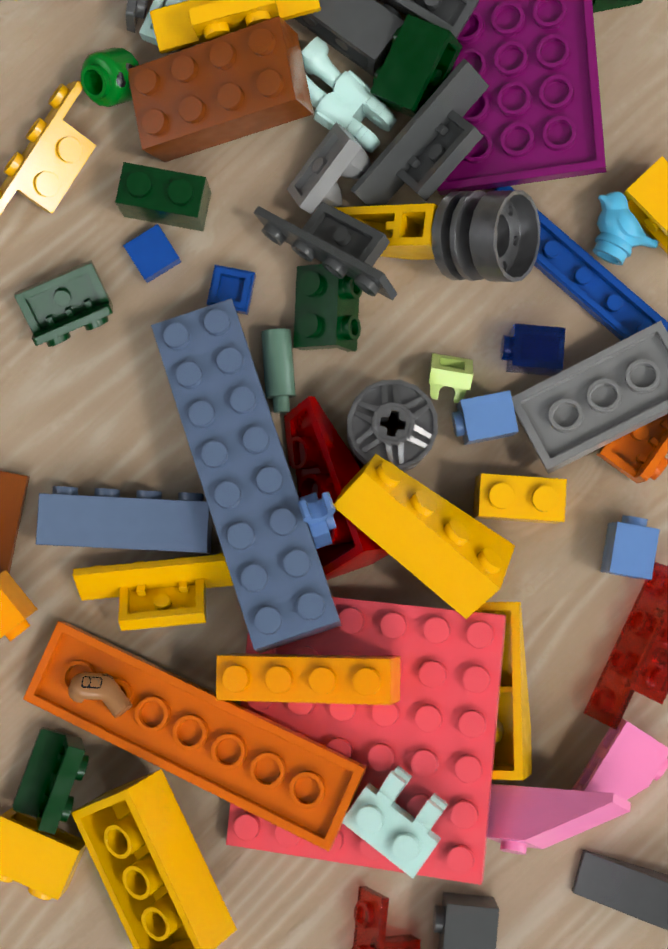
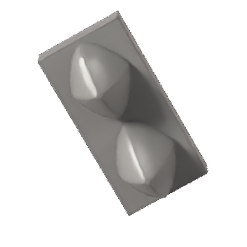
(334, 157)

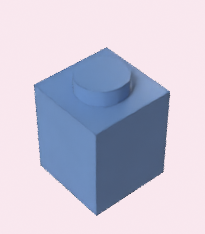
(485, 418)
(630, 548)

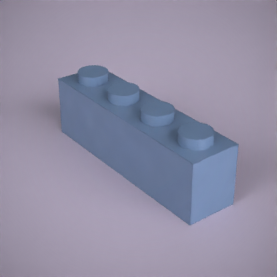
(124, 522)

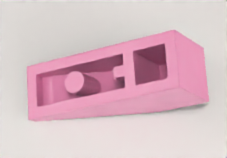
(624, 762)
(546, 816)

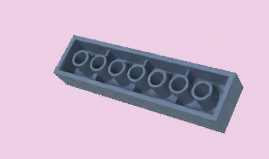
(245, 477)

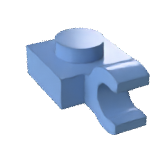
(319, 517)

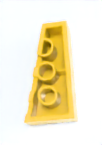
(427, 534)

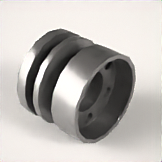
(486, 235)
(413, 412)

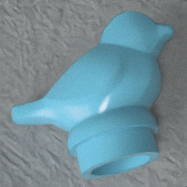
(618, 230)

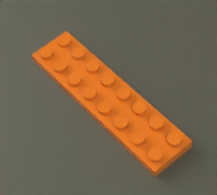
(201, 738)

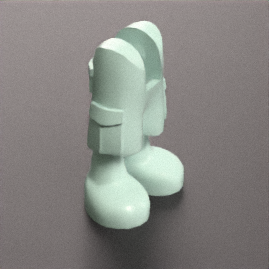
(349, 98)

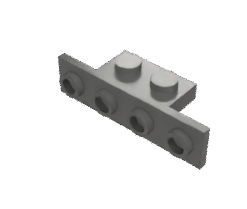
(429, 143)
(337, 241)

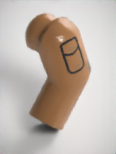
(99, 687)

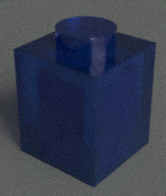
(534, 349)

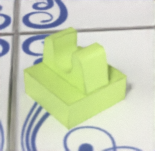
(450, 372)

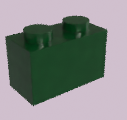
(415, 65)
(163, 196)

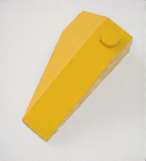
(513, 730)

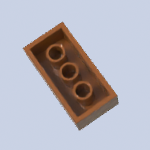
(220, 90)

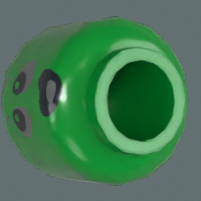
(106, 76)

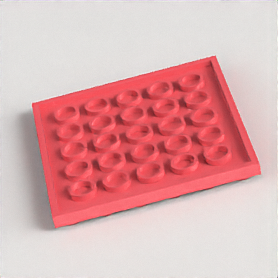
(435, 732)

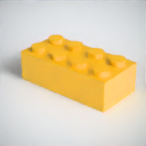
(153, 867)

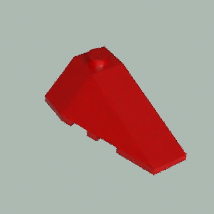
(322, 467)

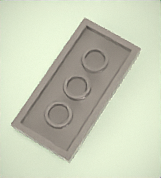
(597, 399)

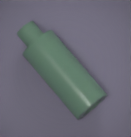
(278, 368)

